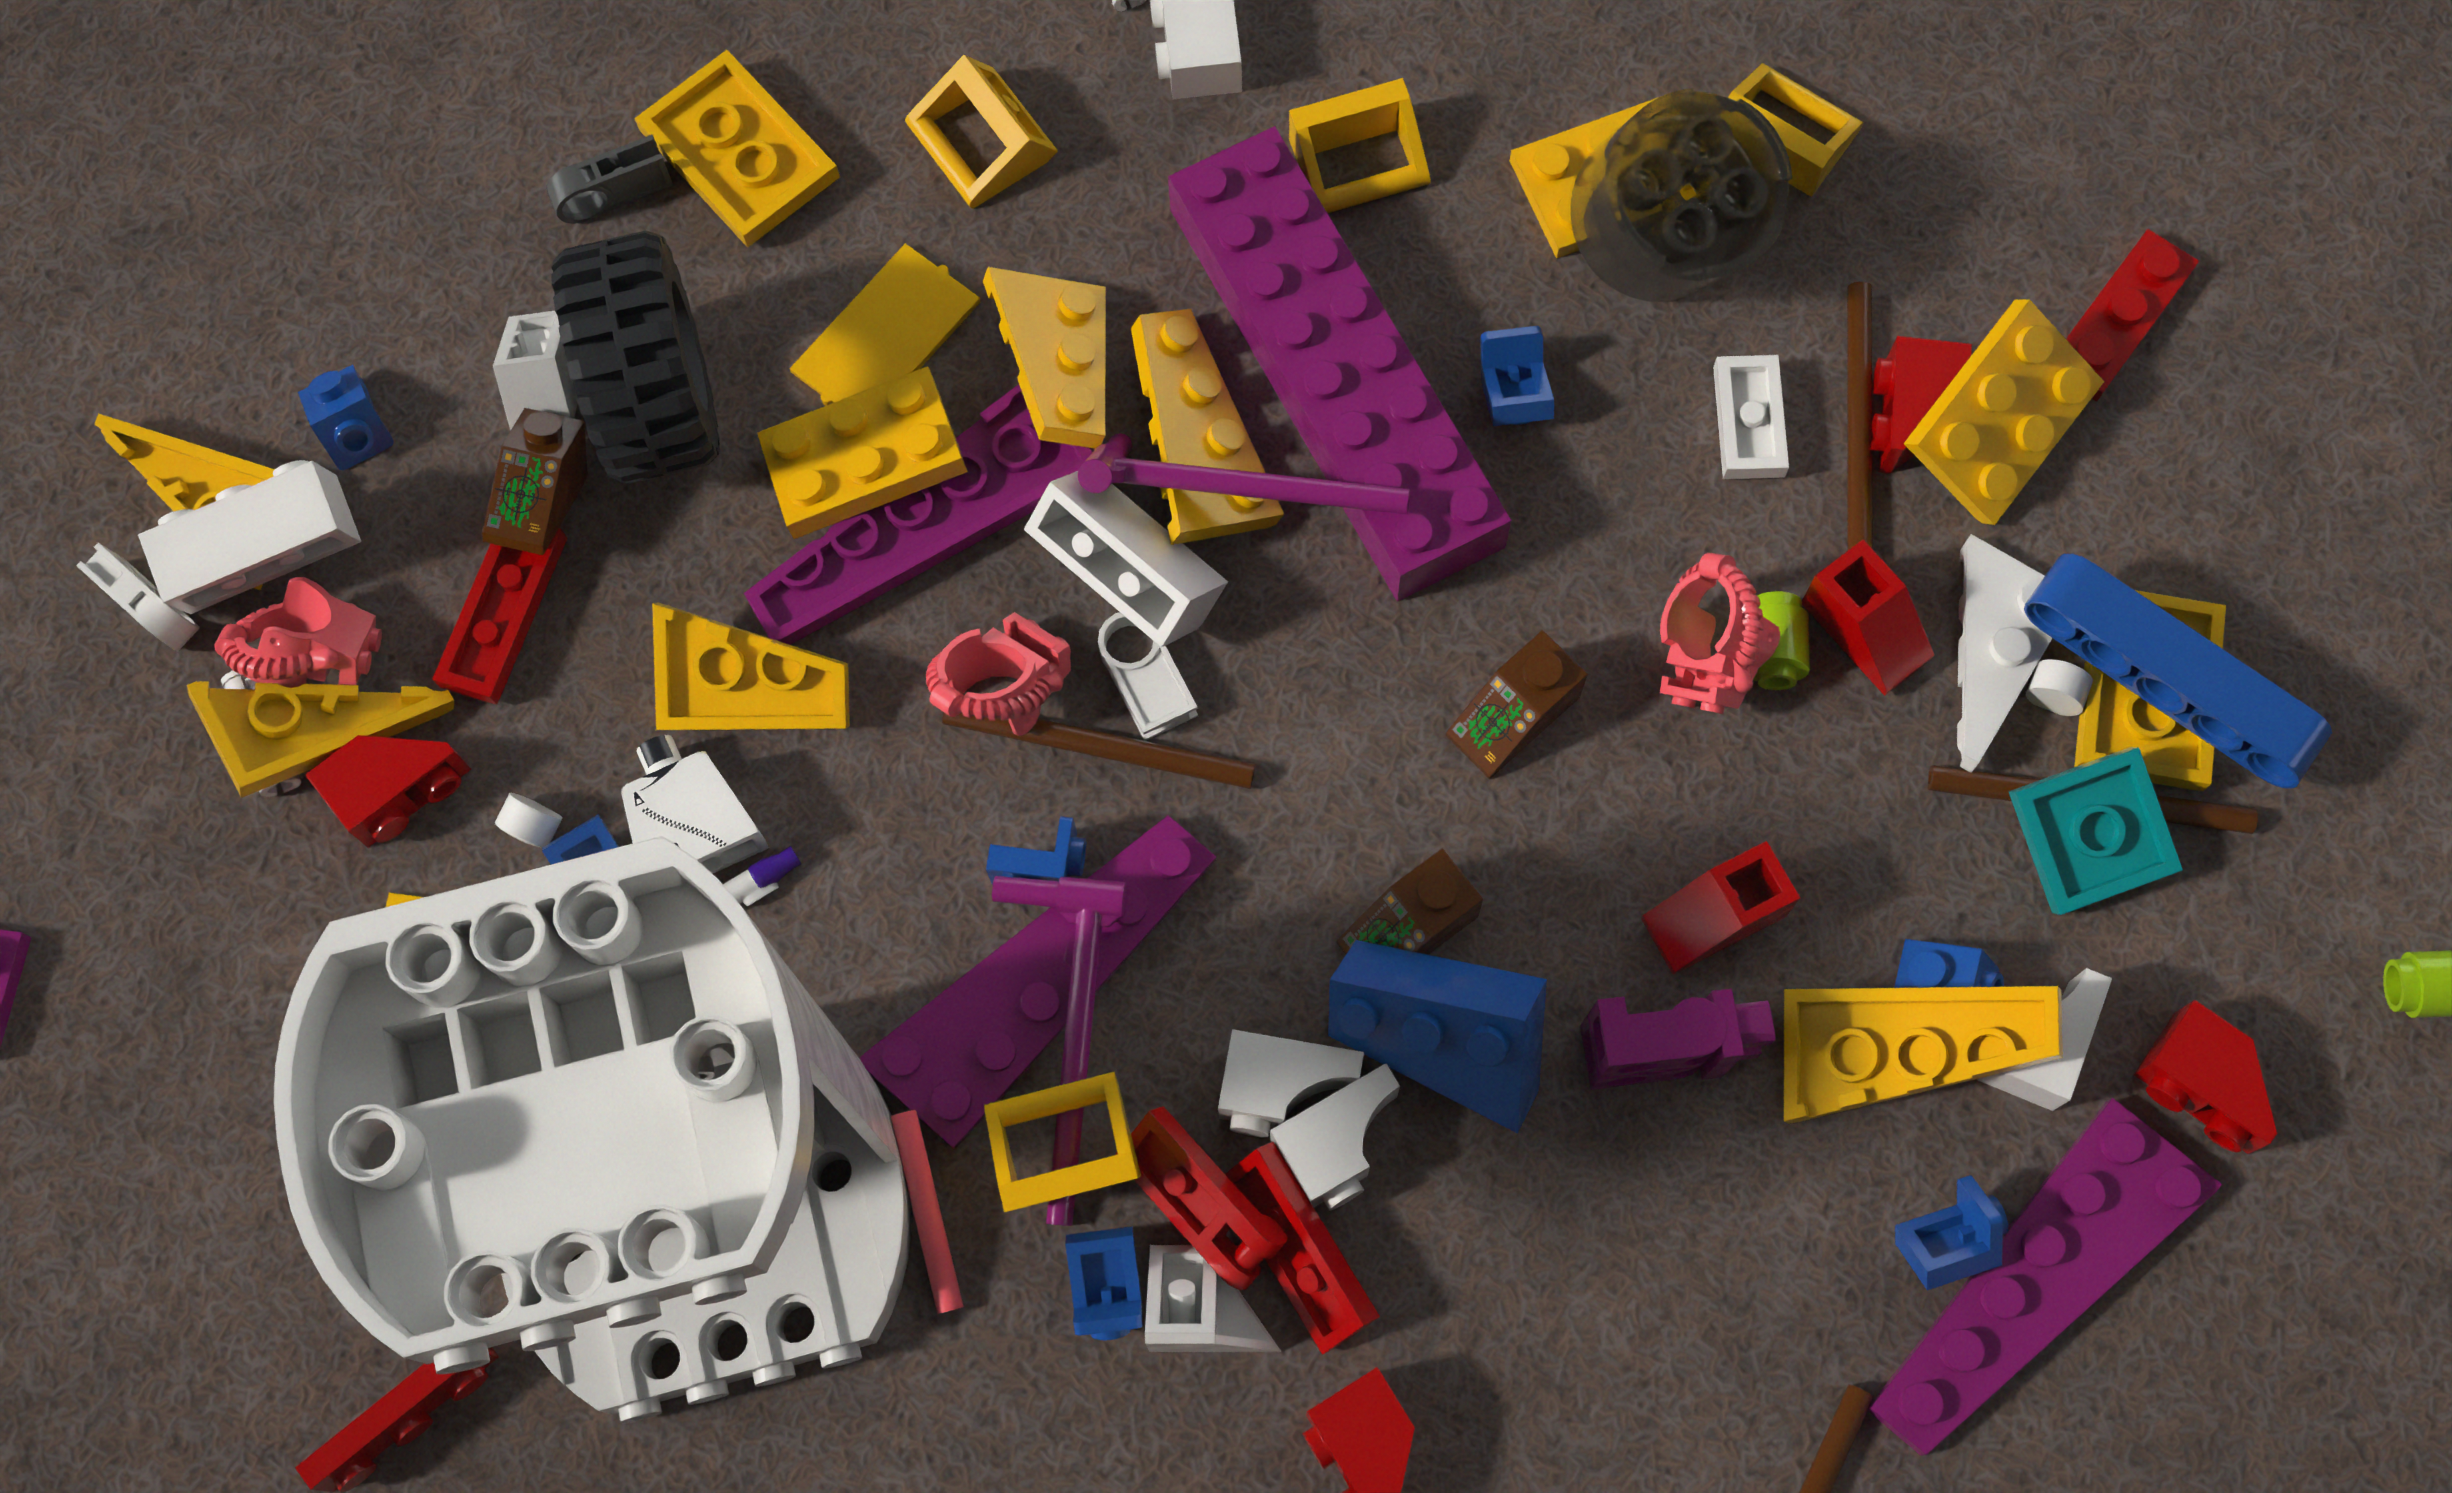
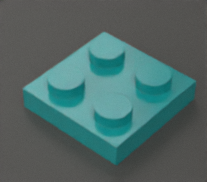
(2095, 830)

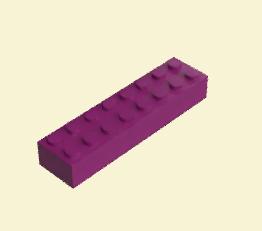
(1337, 360)

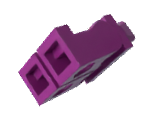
(1672, 1043)

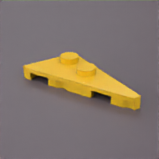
(179, 470)
(287, 731)

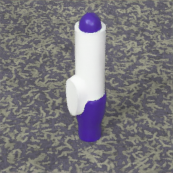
(762, 877)

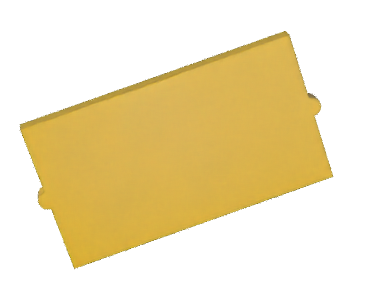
(886, 328)

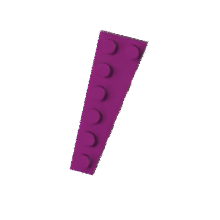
(914, 533)
(1014, 1003)
(2070, 1243)

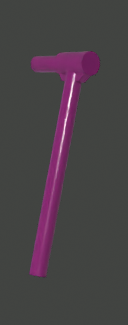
(1109, 465)
(1089, 906)

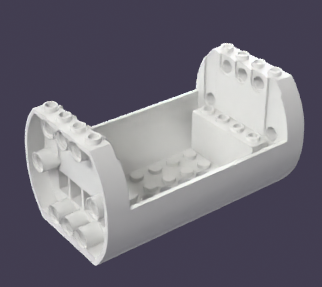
(599, 1075)

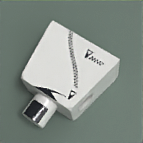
(689, 807)

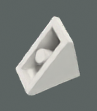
(1196, 1309)

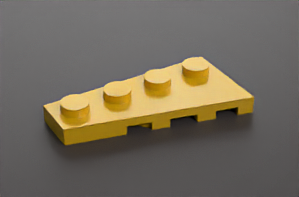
(1196, 426)
(1896, 1042)

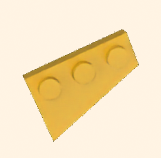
(1059, 349)
(740, 680)

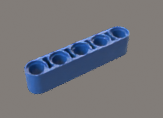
(2178, 671)

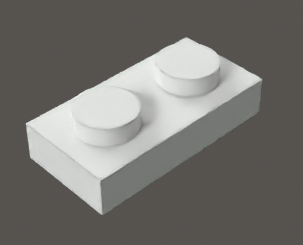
(1750, 417)

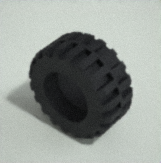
(635, 357)

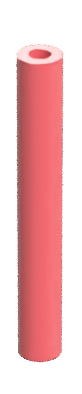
(926, 1211)

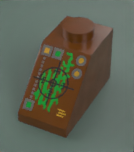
(535, 480)
(1517, 704)
(1418, 909)

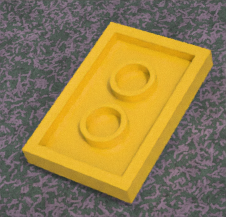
(737, 148)
(1550, 170)
(2004, 411)
(861, 452)
(2121, 719)

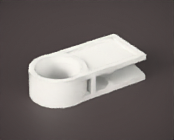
(138, 597)
(1150, 686)

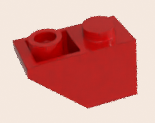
(1910, 385)
(1870, 616)
(383, 781)
(1721, 908)
(2213, 1075)
(1363, 1434)

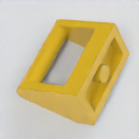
(1354, 119)
(1025, 141)
(1808, 157)
(1068, 1180)

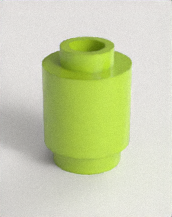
(1791, 656)
(2420, 984)

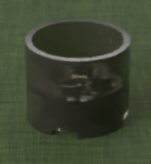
(1639, 226)

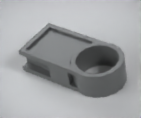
(608, 181)

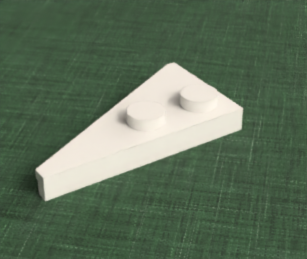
(1996, 643)

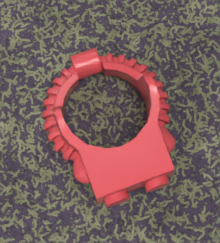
(1688, 629)
(302, 639)
(1022, 653)

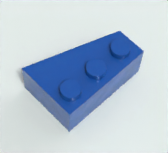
(1444, 1025)

